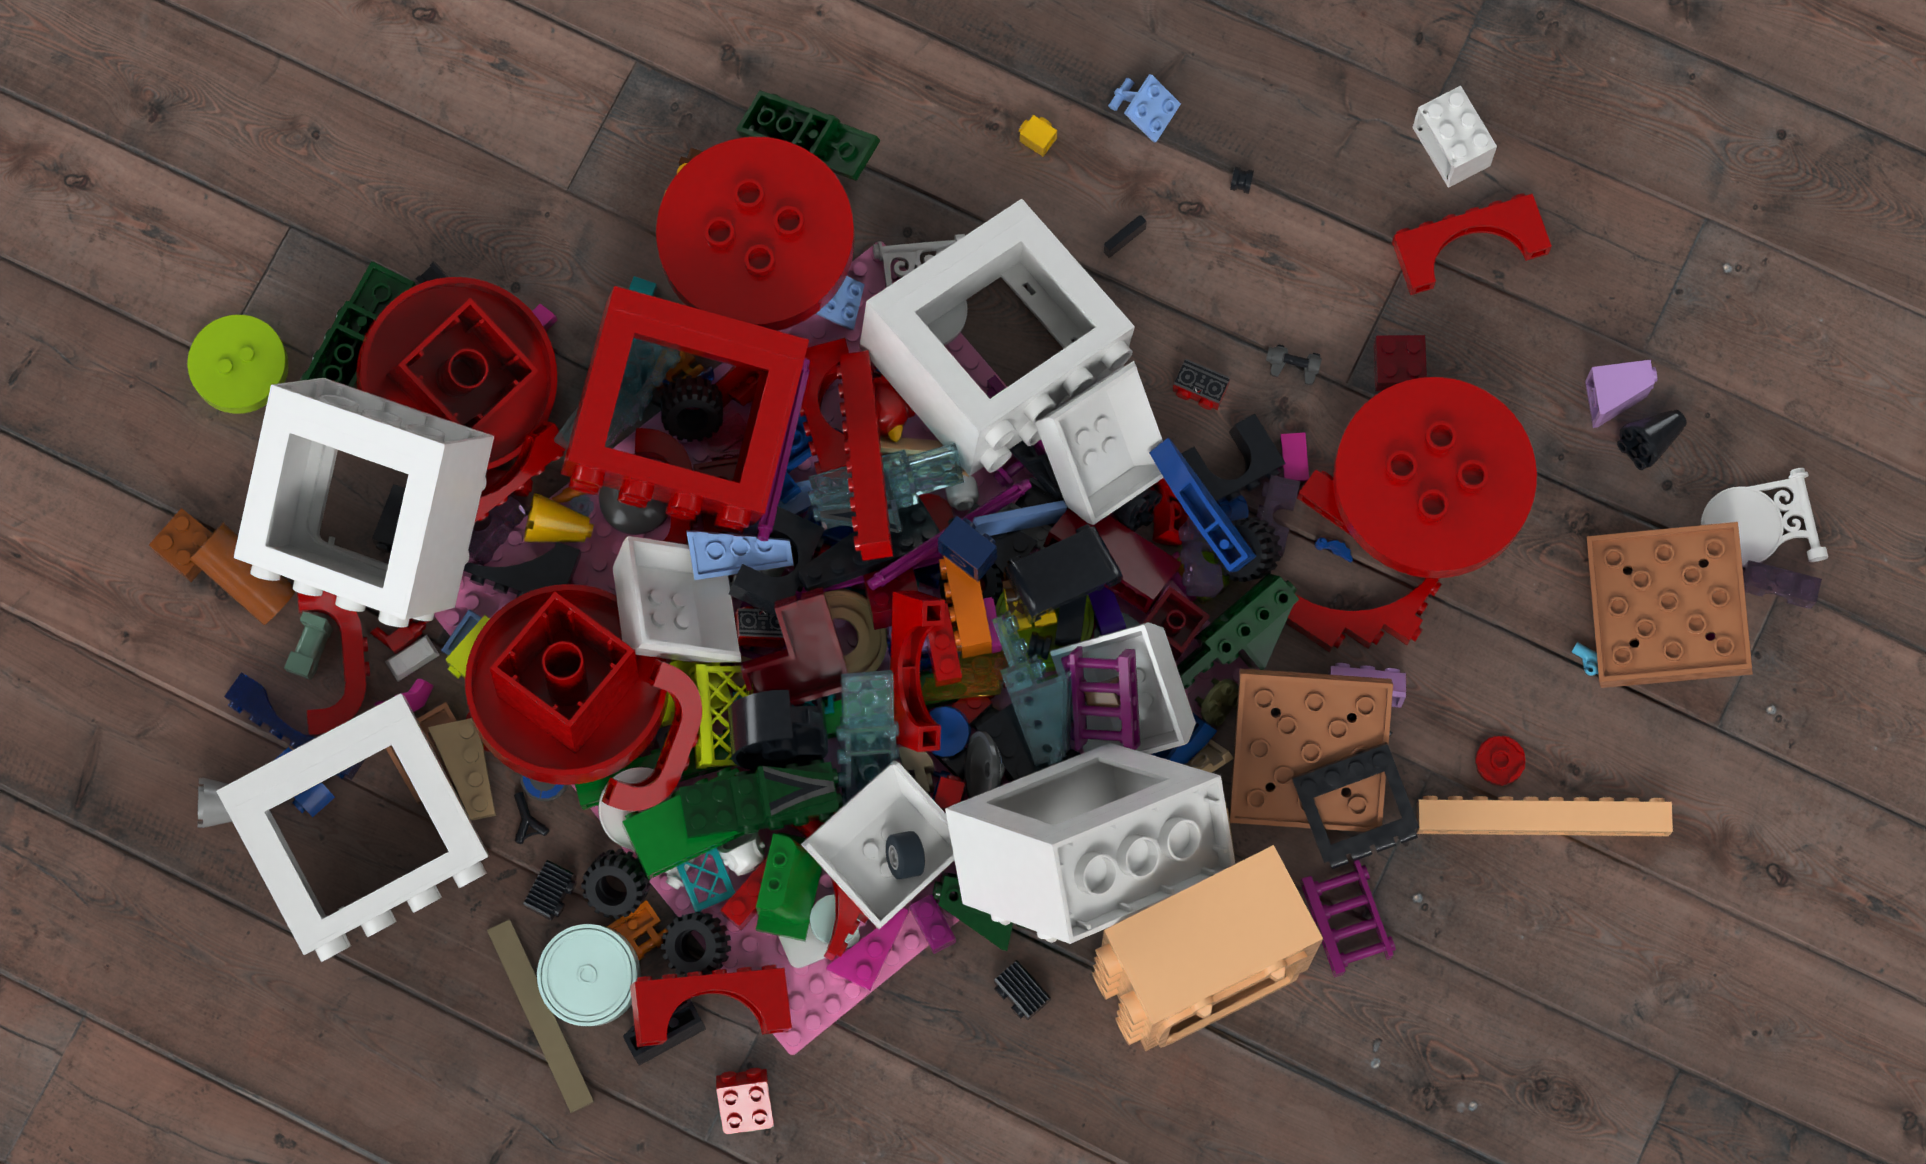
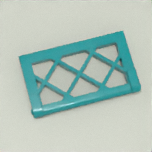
(722, 873)

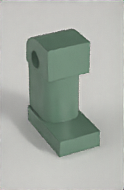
(310, 646)

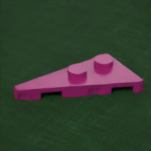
(865, 959)

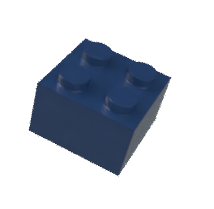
(968, 548)

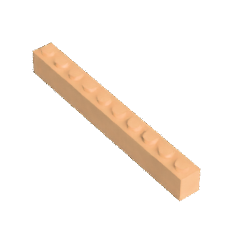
(1544, 817)

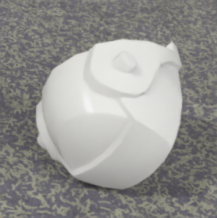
(743, 853)

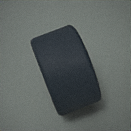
(905, 855)

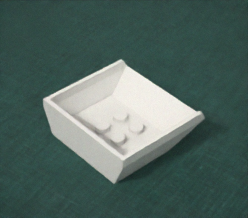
(1103, 444)
(669, 611)
(1162, 700)
(855, 837)

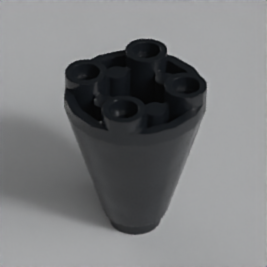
(1650, 437)
(1139, 509)

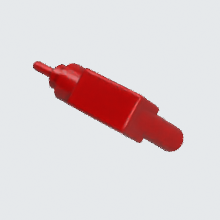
(401, 637)

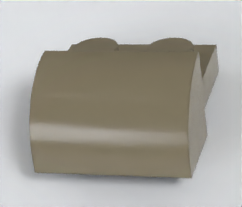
(919, 766)

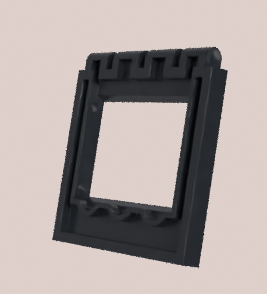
(1343, 773)

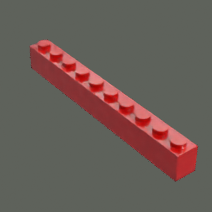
(865, 456)

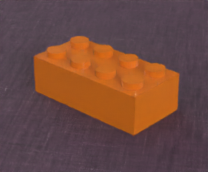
(967, 610)

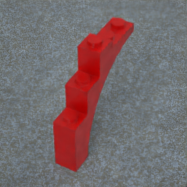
(1398, 619)
(845, 909)

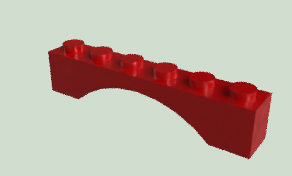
(536, 453)

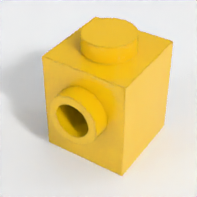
(1038, 134)

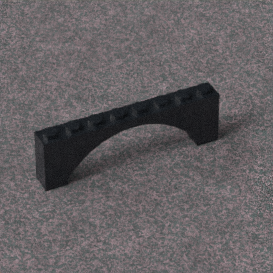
(550, 569)

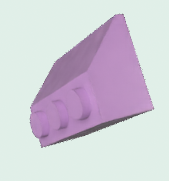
(1398, 678)

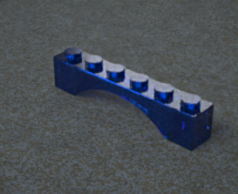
(253, 699)

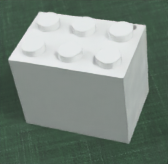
(1454, 136)

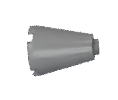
(210, 805)

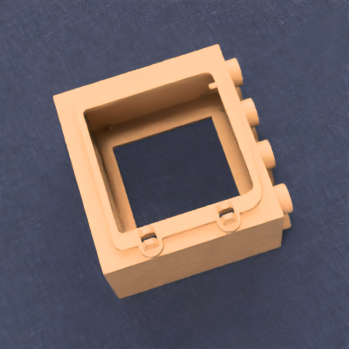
(1206, 951)

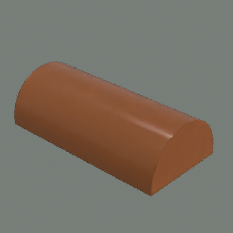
(256, 595)

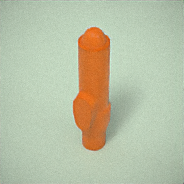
(567, 495)

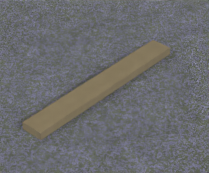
(540, 1017)

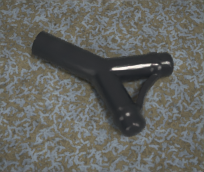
(527, 820)

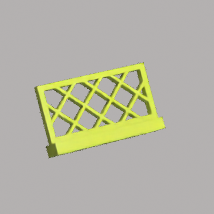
(705, 747)

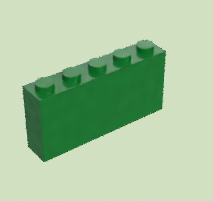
(661, 836)

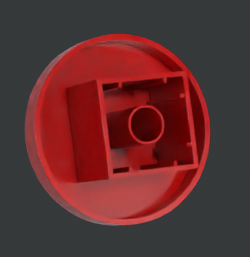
(756, 232)
(463, 357)
(1434, 477)
(561, 688)

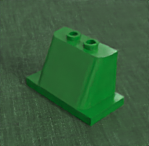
(787, 888)

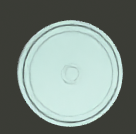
(588, 975)

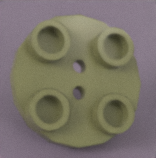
(1218, 701)

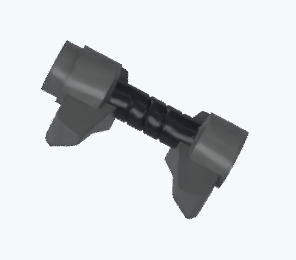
(1279, 357)

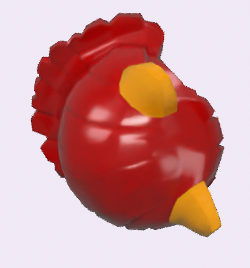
(891, 409)

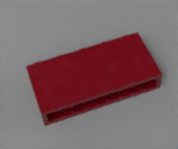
(1143, 565)

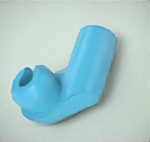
(1589, 658)

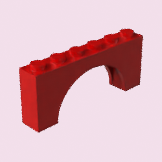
(1513, 220)
(826, 441)
(912, 620)
(759, 990)

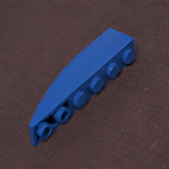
(1202, 507)

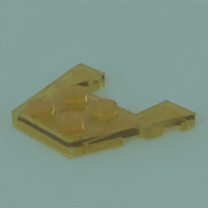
(979, 678)

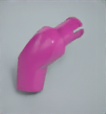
(416, 695)

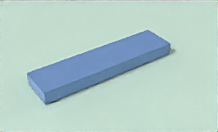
(1020, 518)

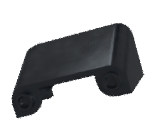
(1062, 573)

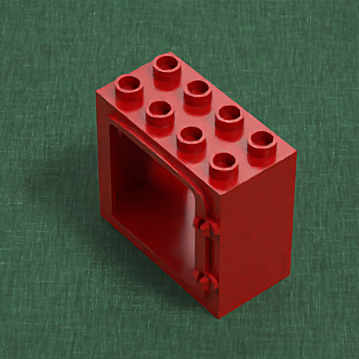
(769, 352)

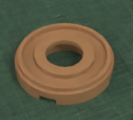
(871, 643)

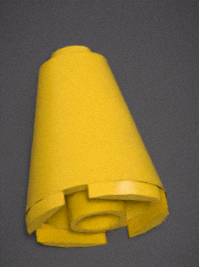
(555, 522)

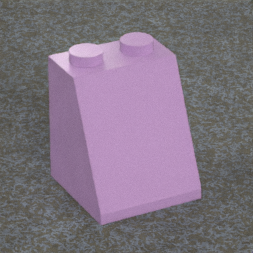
(1617, 388)

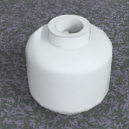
(964, 494)

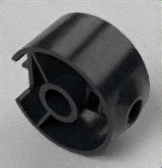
(775, 732)

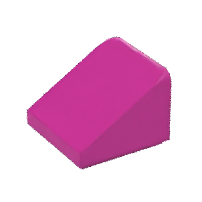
(545, 316)

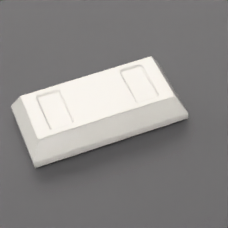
(412, 658)

